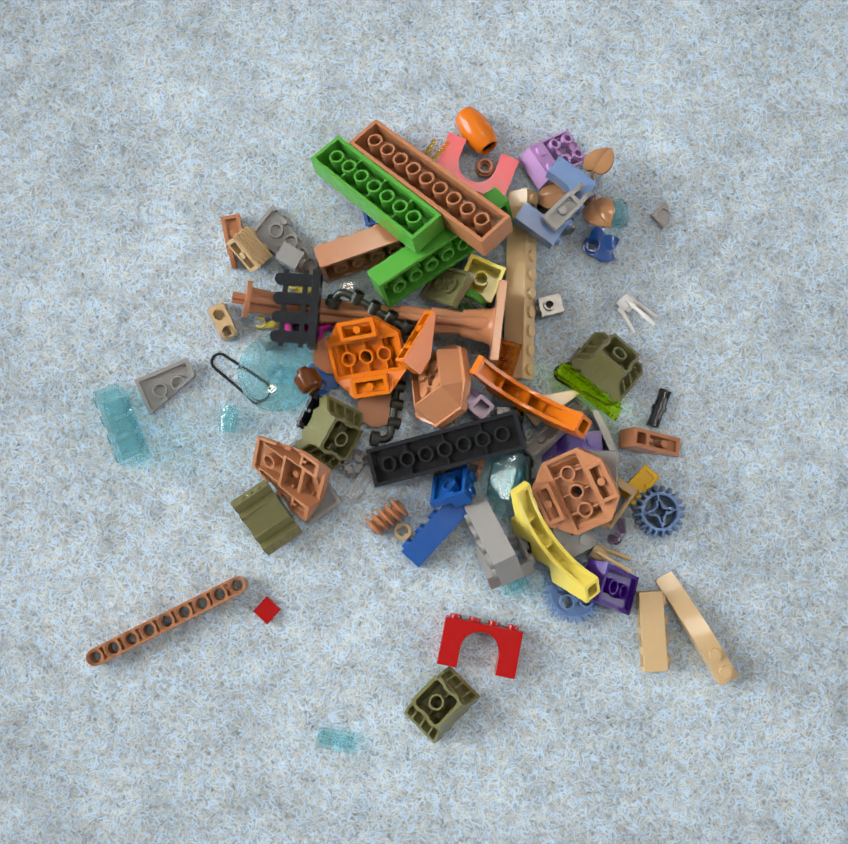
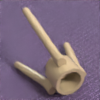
(601, 553)

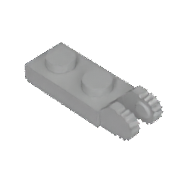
(564, 208)

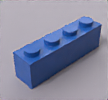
(433, 533)

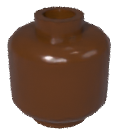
(308, 380)

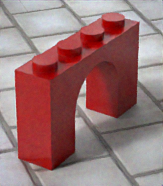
(507, 639)

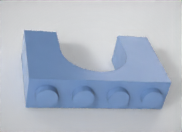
(567, 178)

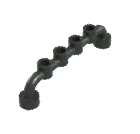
(373, 308)
(393, 422)

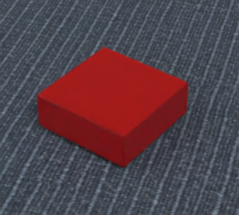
(267, 610)

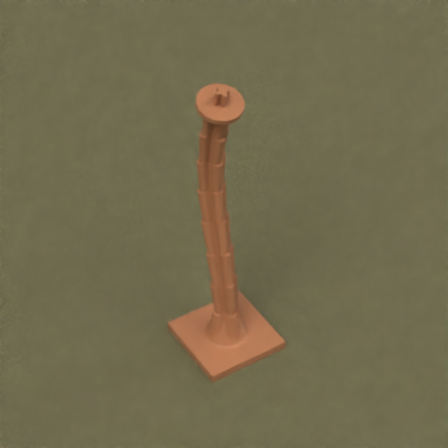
(474, 324)

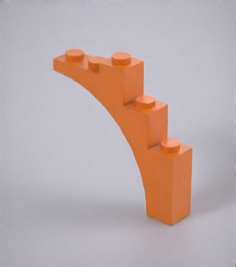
(529, 401)

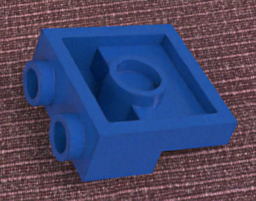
(453, 487)

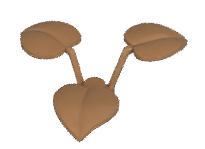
(596, 212)

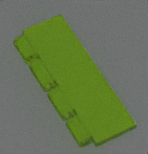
(584, 388)

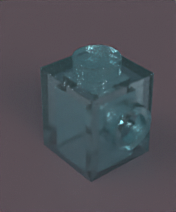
(515, 587)

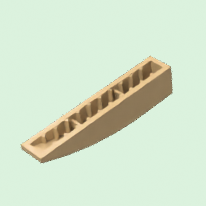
(697, 629)

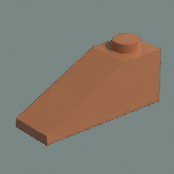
(648, 442)

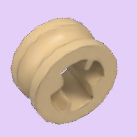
(398, 526)

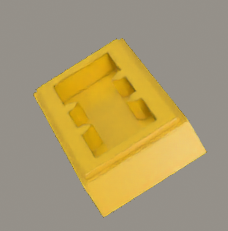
(641, 481)

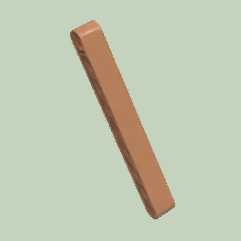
(159, 624)

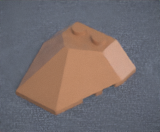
(293, 473)

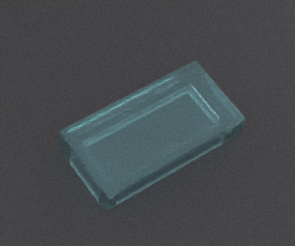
(336, 739)

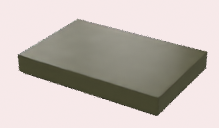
(448, 287)

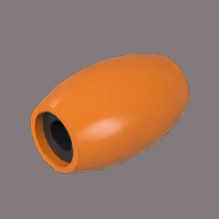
(476, 130)

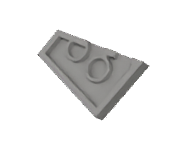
(164, 383)

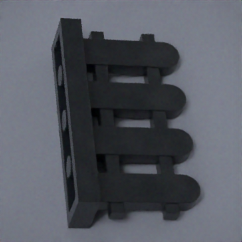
(301, 299)

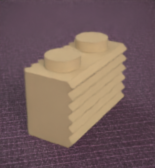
(249, 249)

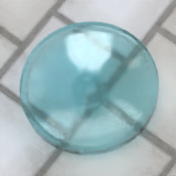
(269, 372)

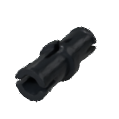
(659, 408)

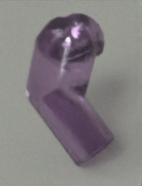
(619, 534)

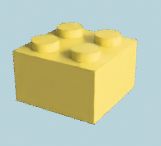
(486, 276)

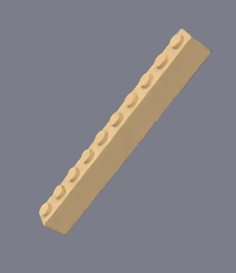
(521, 290)

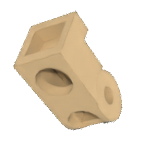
(223, 321)

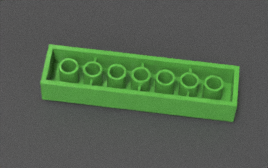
(378, 194)
(409, 271)

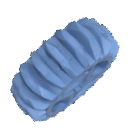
(660, 520)

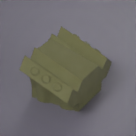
(609, 364)
(331, 432)
(266, 517)
(441, 703)

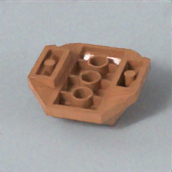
(443, 387)
(559, 501)

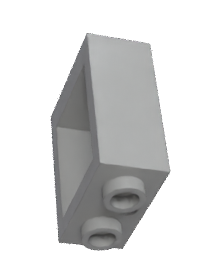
(527, 566)

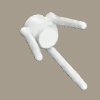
(628, 303)

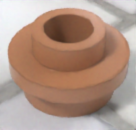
(485, 162)

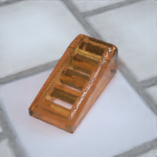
(513, 354)

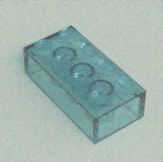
(122, 425)

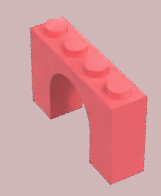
(500, 179)

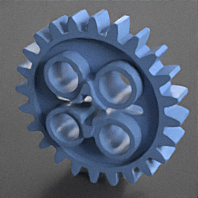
(574, 610)

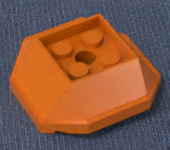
(349, 360)

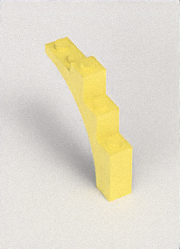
(547, 549)

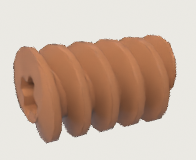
(387, 517)

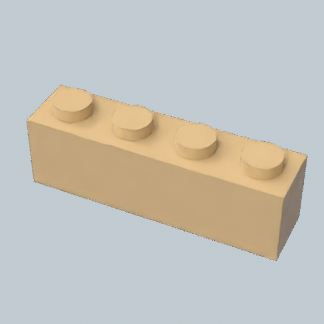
(651, 631)

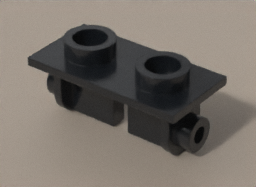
(305, 416)

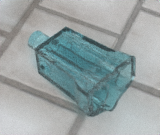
(504, 475)

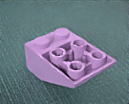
(542, 155)

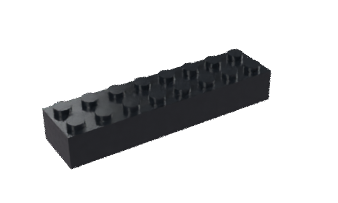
(447, 448)

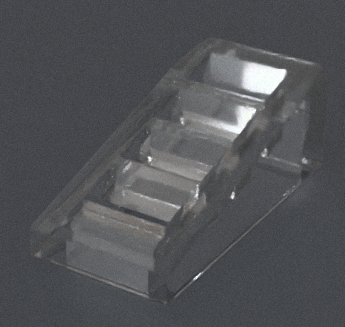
(349, 285)

